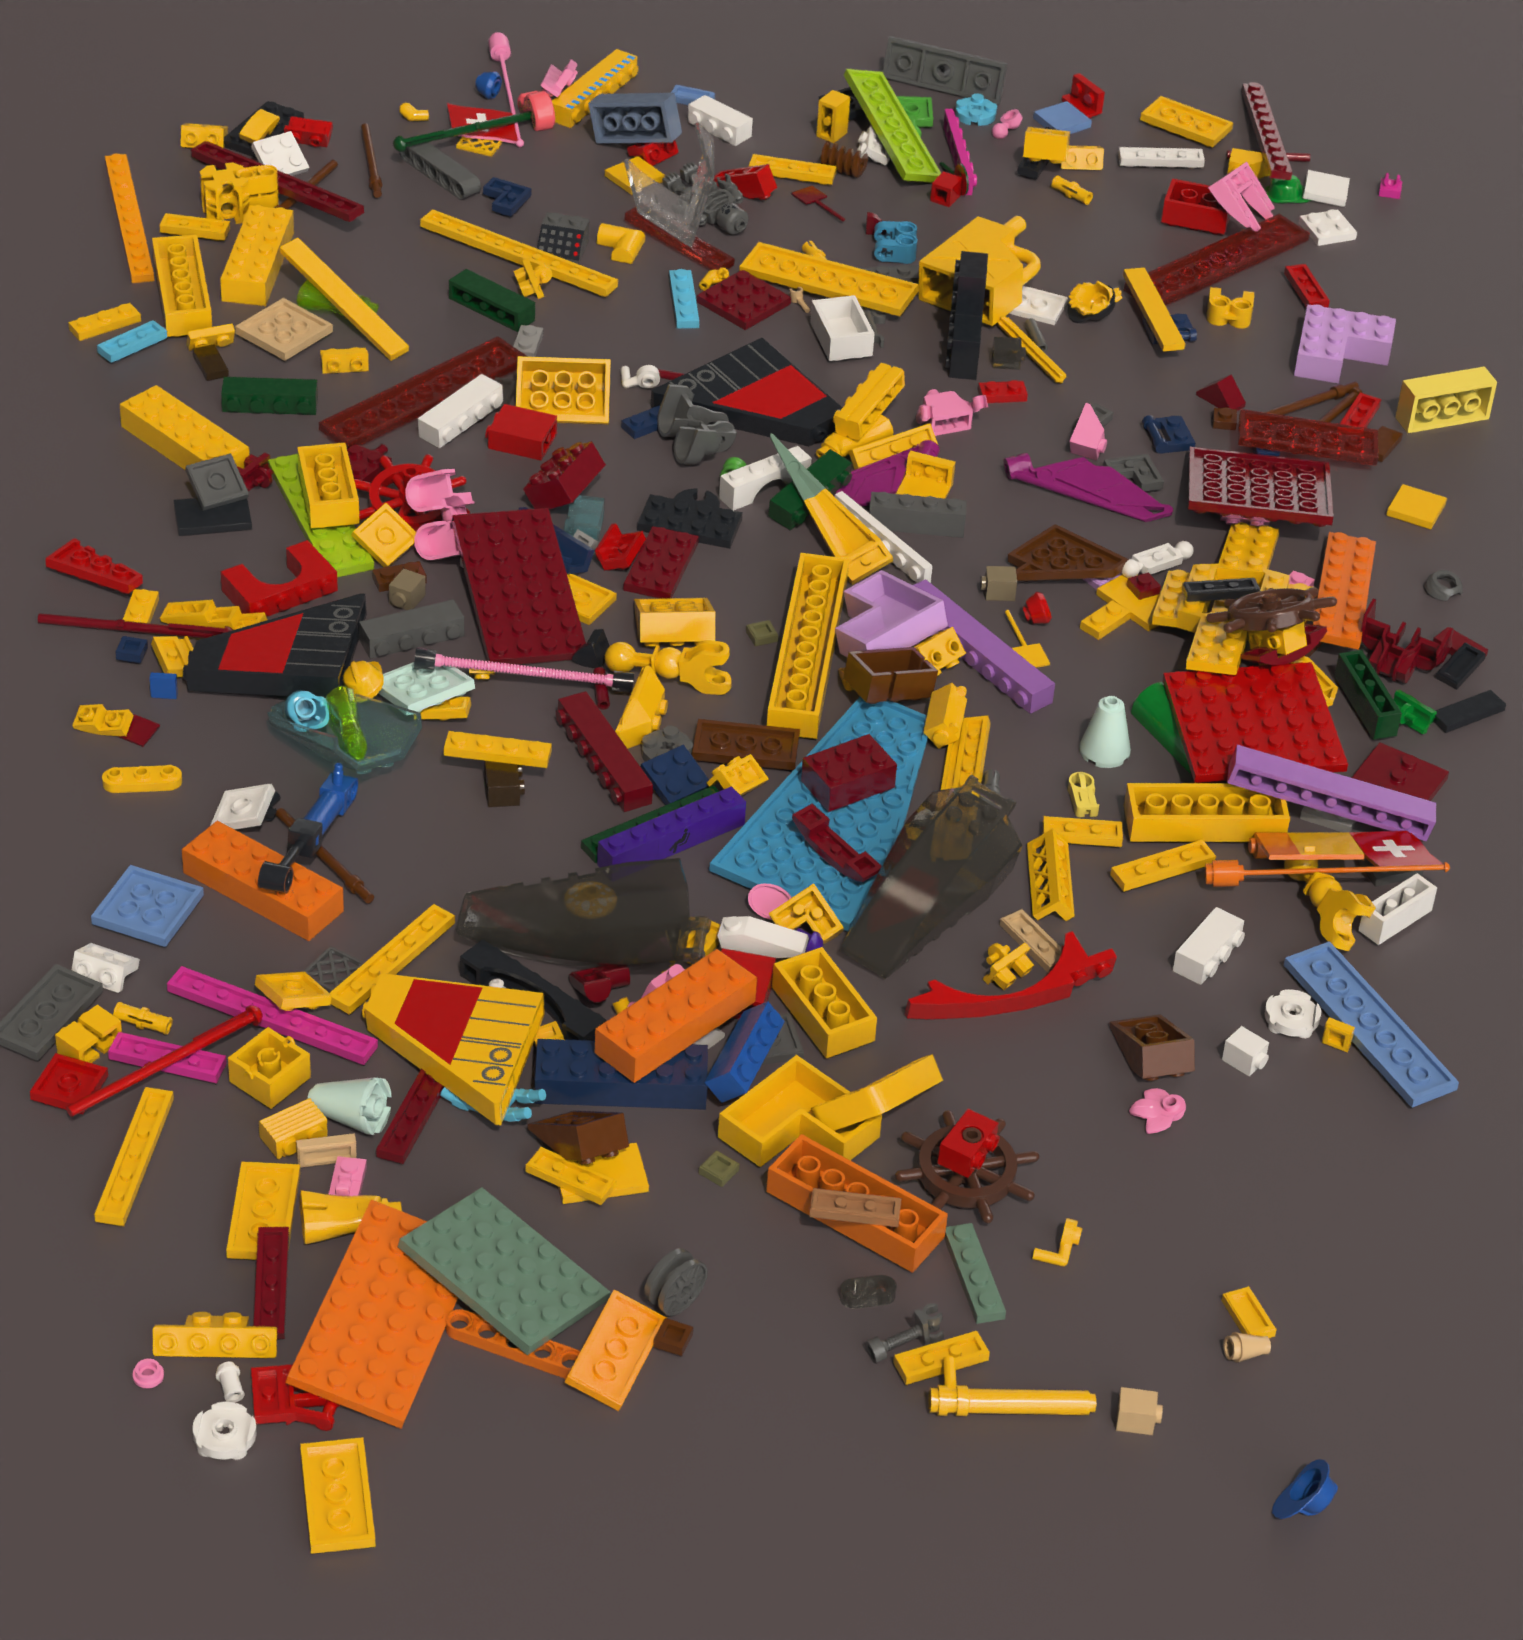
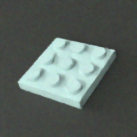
(423, 688)

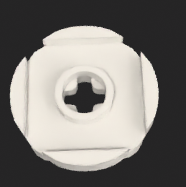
(1282, 1022)
(224, 1446)

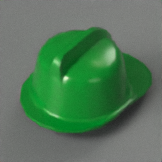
(1286, 191)

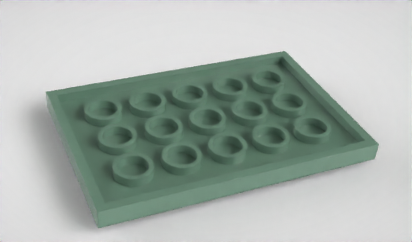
(504, 1270)

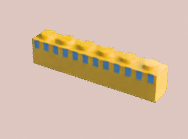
(602, 79)

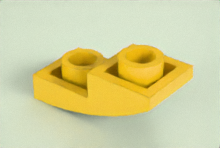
(258, 126)
(99, 721)

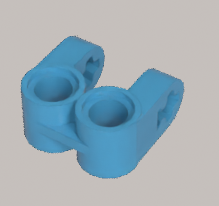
(901, 241)

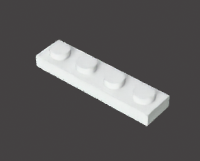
(1161, 157)

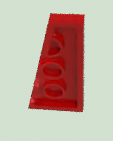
(89, 566)

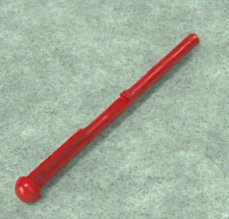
(251, 1015)

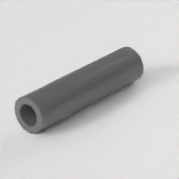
(1035, 334)

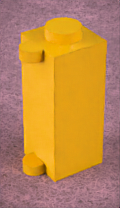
(945, 715)

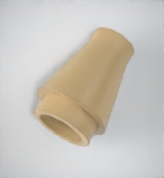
(1245, 1346)

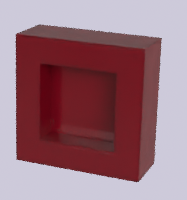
(1143, 586)

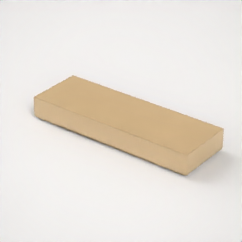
(1026, 930)

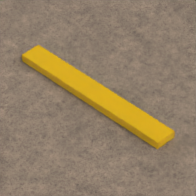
(344, 299)

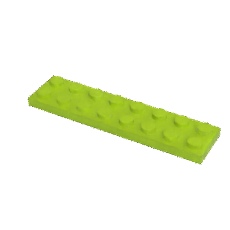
(892, 125)
(331, 542)

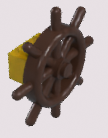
(1273, 617)

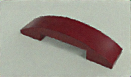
(1269, 656)
(831, 847)

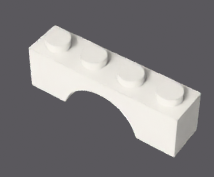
(741, 485)

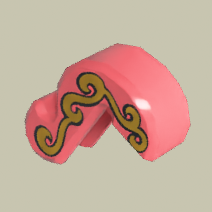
(541, 108)

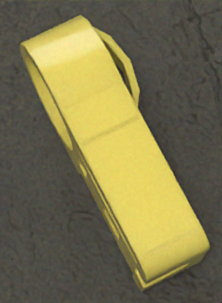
(1083, 797)

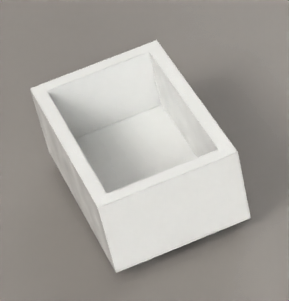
(842, 328)

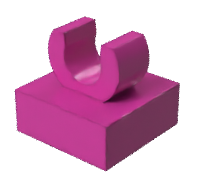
(1390, 188)

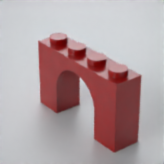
(313, 580)

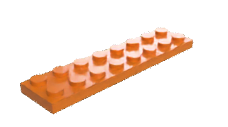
(1347, 578)

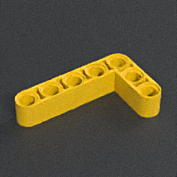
(879, 1095)

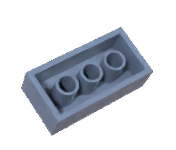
(635, 118)

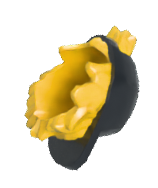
(1092, 301)

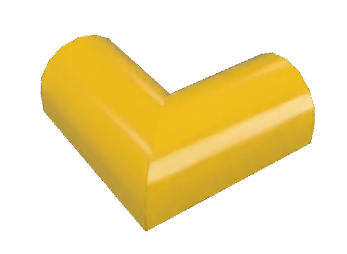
(624, 241)
(811, 908)

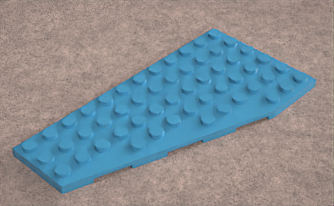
(776, 852)

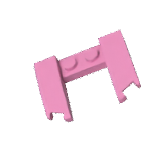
(1245, 183)

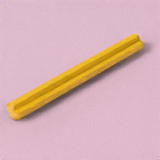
(1032, 350)

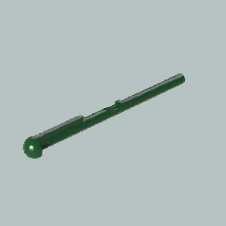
(400, 143)

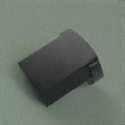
(593, 652)

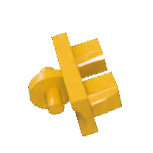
(530, 279)
(1003, 962)

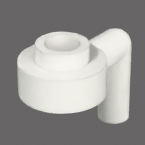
(646, 377)

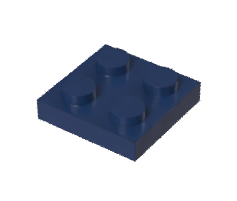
(675, 775)

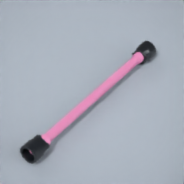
(429, 659)

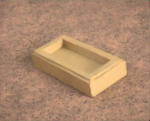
(325, 1149)

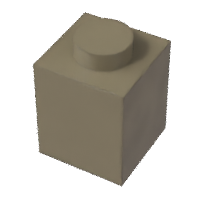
(999, 583)
(407, 590)

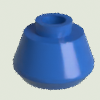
(489, 84)

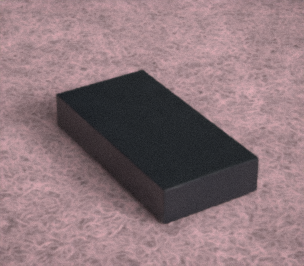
(1460, 666)

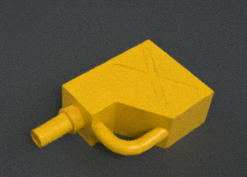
(1004, 267)

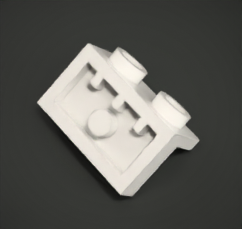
(873, 146)
(104, 965)

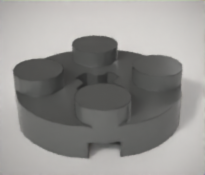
(662, 740)

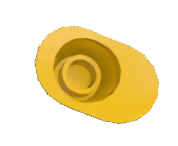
(364, 678)

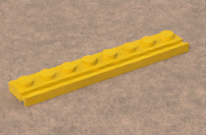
(967, 754)

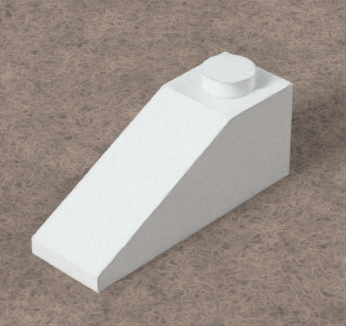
(760, 937)

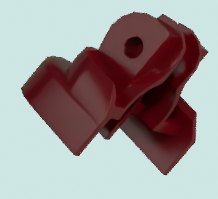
(1398, 661)

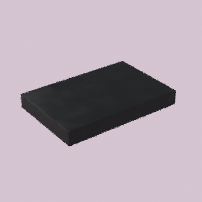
(224, 518)

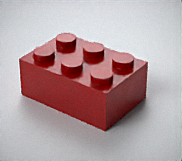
(1194, 207)

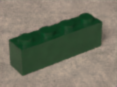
(491, 300)
(269, 395)
(787, 505)
(1367, 694)

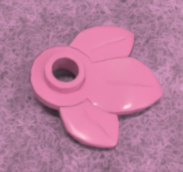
(1158, 1109)

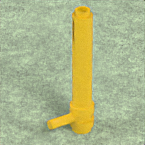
(962, 1400)

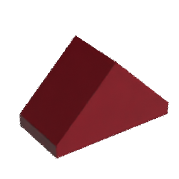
(1223, 394)

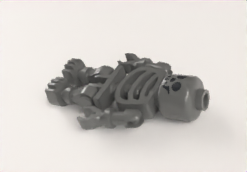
(720, 204)

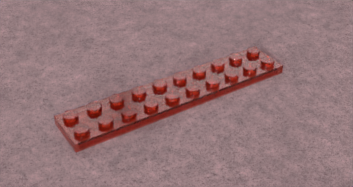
(1225, 258)
(419, 394)

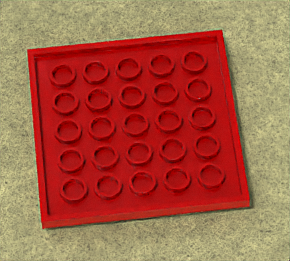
(1259, 708)

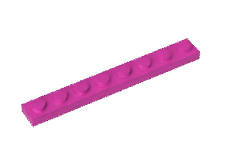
(292, 1023)

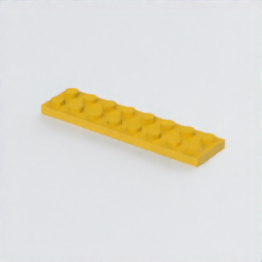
(829, 278)

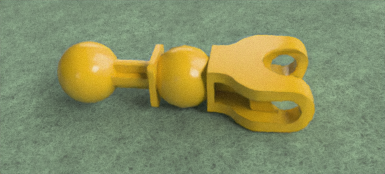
(692, 665)
(1334, 905)

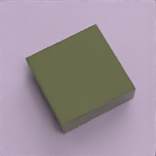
(762, 633)
(719, 1168)

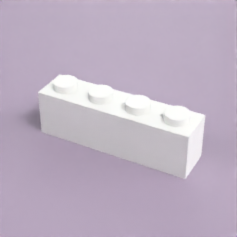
(460, 410)

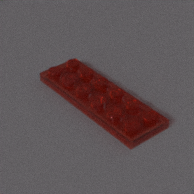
(1308, 437)

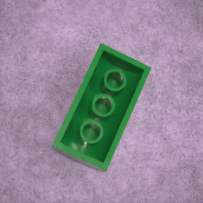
(1156, 716)

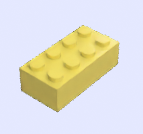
(1446, 399)

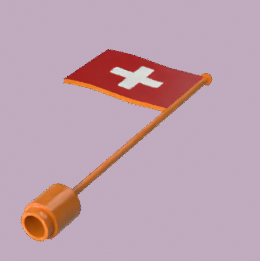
(1383, 849)

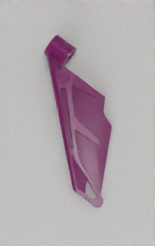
(884, 474)
(1088, 483)

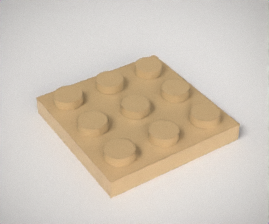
(284, 329)

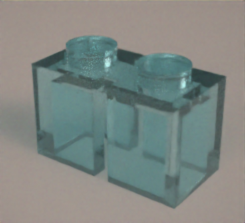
(586, 515)

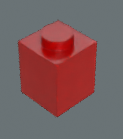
(946, 189)

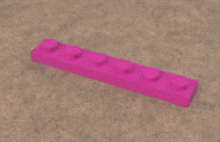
(958, 146)

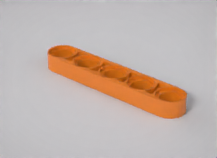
(498, 1344)

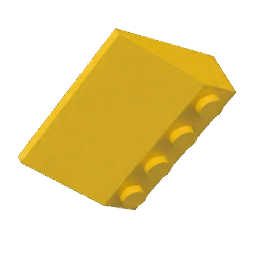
(565, 387)

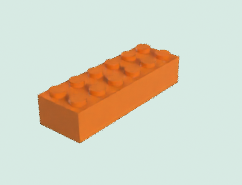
(232, 867)
(675, 1015)
(812, 1166)

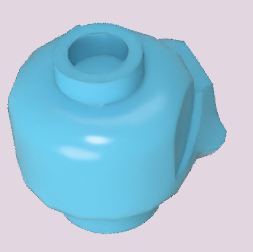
(307, 709)

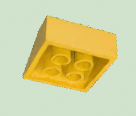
(674, 620)

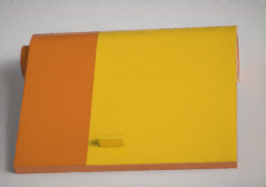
(1304, 846)

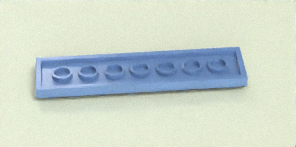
(1378, 1029)

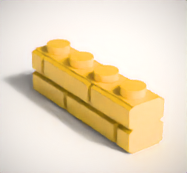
(869, 401)

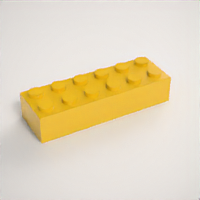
(257, 255)
(181, 284)
(177, 429)
(1200, 812)

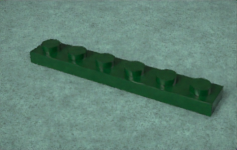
(590, 844)

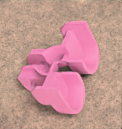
(430, 493)

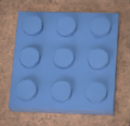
(147, 905)

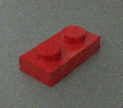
(1003, 391)

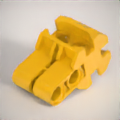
(244, 188)

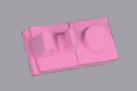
(348, 1176)

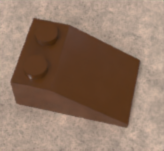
(1154, 1046)
(583, 1134)

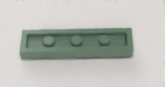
(974, 1273)

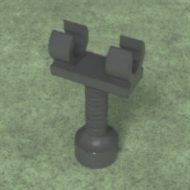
(924, 1326)

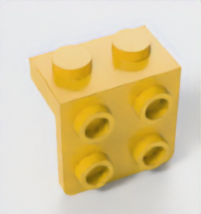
(927, 476)

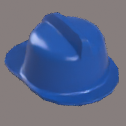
(1307, 1493)

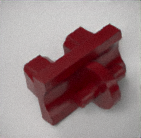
(256, 471)

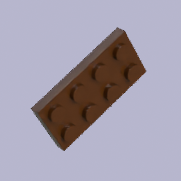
(726, 740)

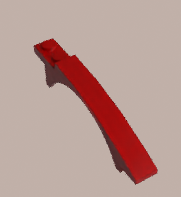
(1071, 969)

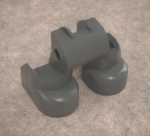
(694, 427)

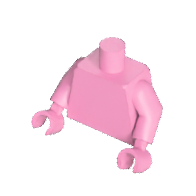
(948, 411)

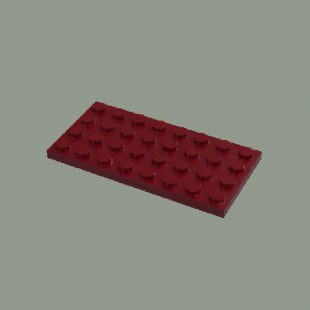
(518, 586)

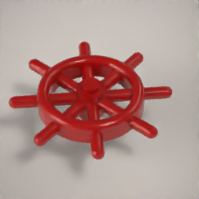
(400, 477)

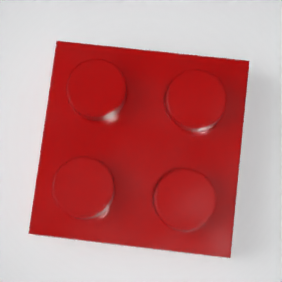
(67, 1081)

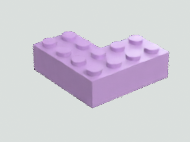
(1340, 334)
(888, 615)

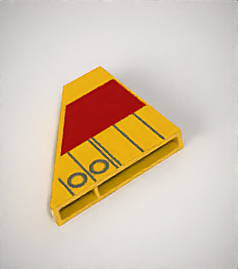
(459, 1034)

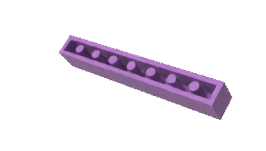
(995, 658)
(1331, 792)

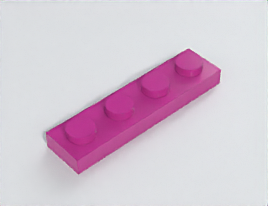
(141, 1050)

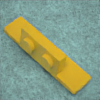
(215, 1337)

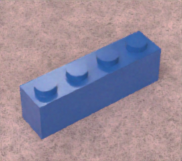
(744, 1052)

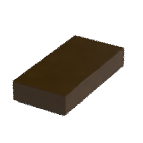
(210, 362)

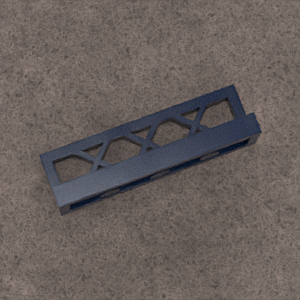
(575, 553)

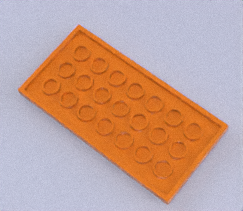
(375, 1323)

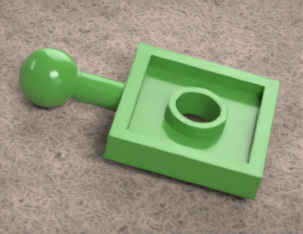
(918, 110)

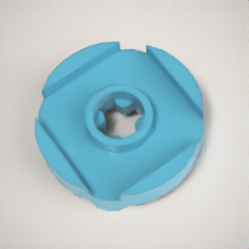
(976, 110)

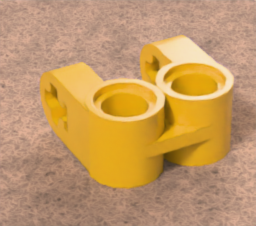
(1223, 310)

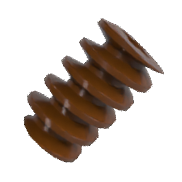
(844, 162)

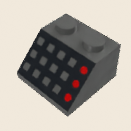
(564, 236)

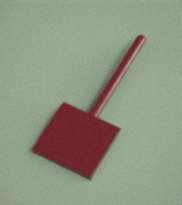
(812, 194)
(140, 730)

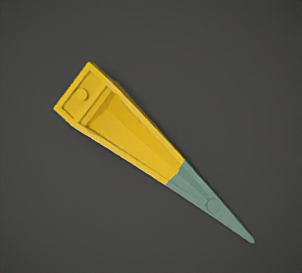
(837, 525)

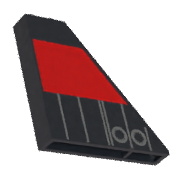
(760, 394)
(281, 654)

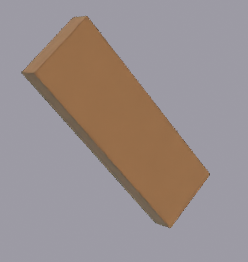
(855, 1207)

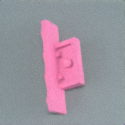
(556, 80)

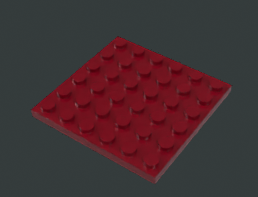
(1259, 486)

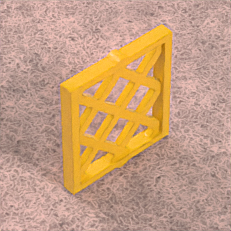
(479, 150)

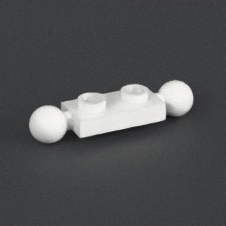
(1157, 559)

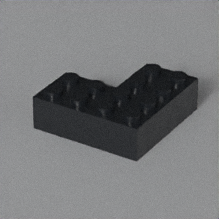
(966, 315)

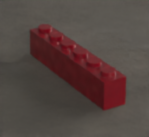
(604, 751)

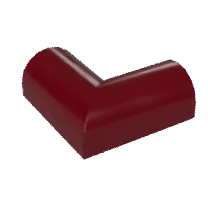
(598, 981)

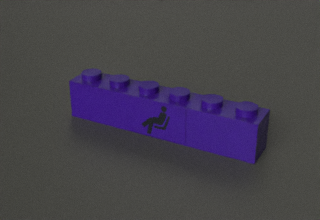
(675, 830)

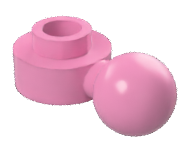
(1009, 120)

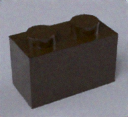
(503, 784)

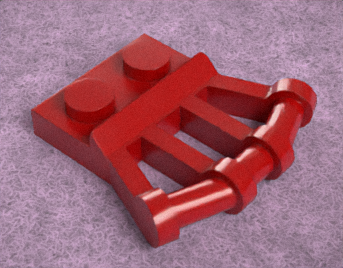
(276, 1401)

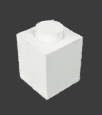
(1245, 1051)

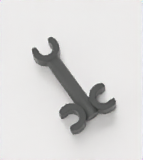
(876, 317)

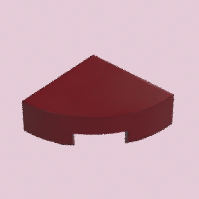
(872, 220)

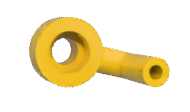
(1070, 1236)

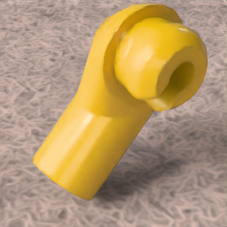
(413, 114)

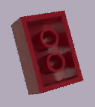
(564, 476)
(848, 772)

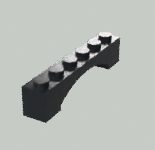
(487, 962)

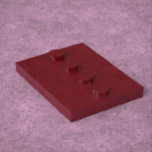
(1401, 772)

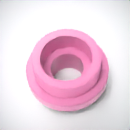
(148, 1373)

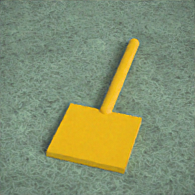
(1032, 653)

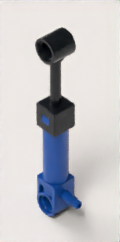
(306, 833)

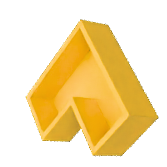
(780, 1111)

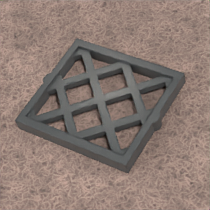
(320, 961)

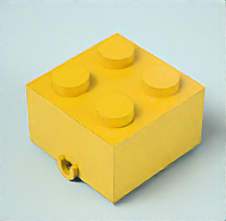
(269, 1067)

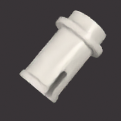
(228, 1375)

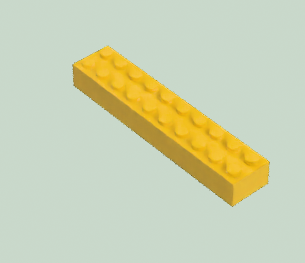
(808, 644)

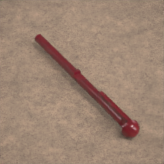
(122, 625)

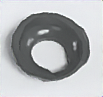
(1439, 591)

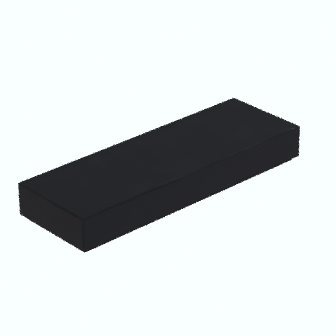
(1219, 589)
(1469, 711)

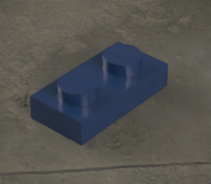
(641, 423)

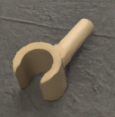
(797, 297)

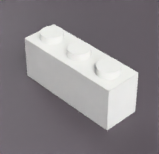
(720, 120)
(1399, 908)
(1209, 946)

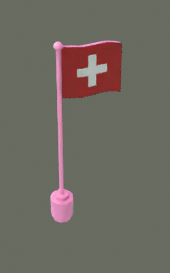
(462, 116)

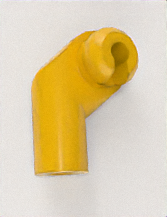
(713, 277)

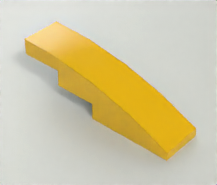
(207, 614)

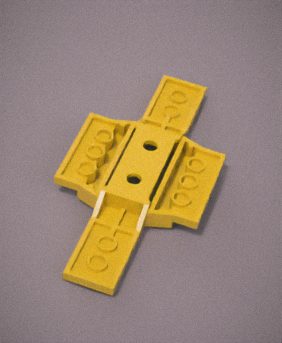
(1244, 555)

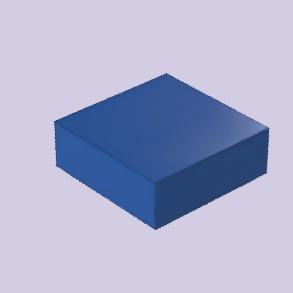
(163, 685)

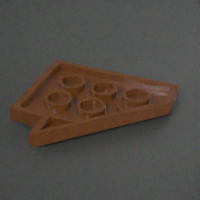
(1064, 555)

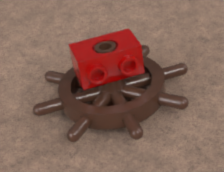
(963, 1152)

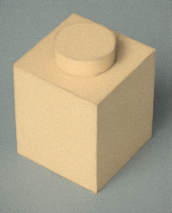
(1138, 1411)

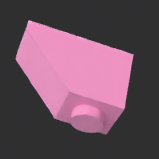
(1088, 435)

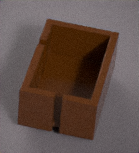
(890, 674)

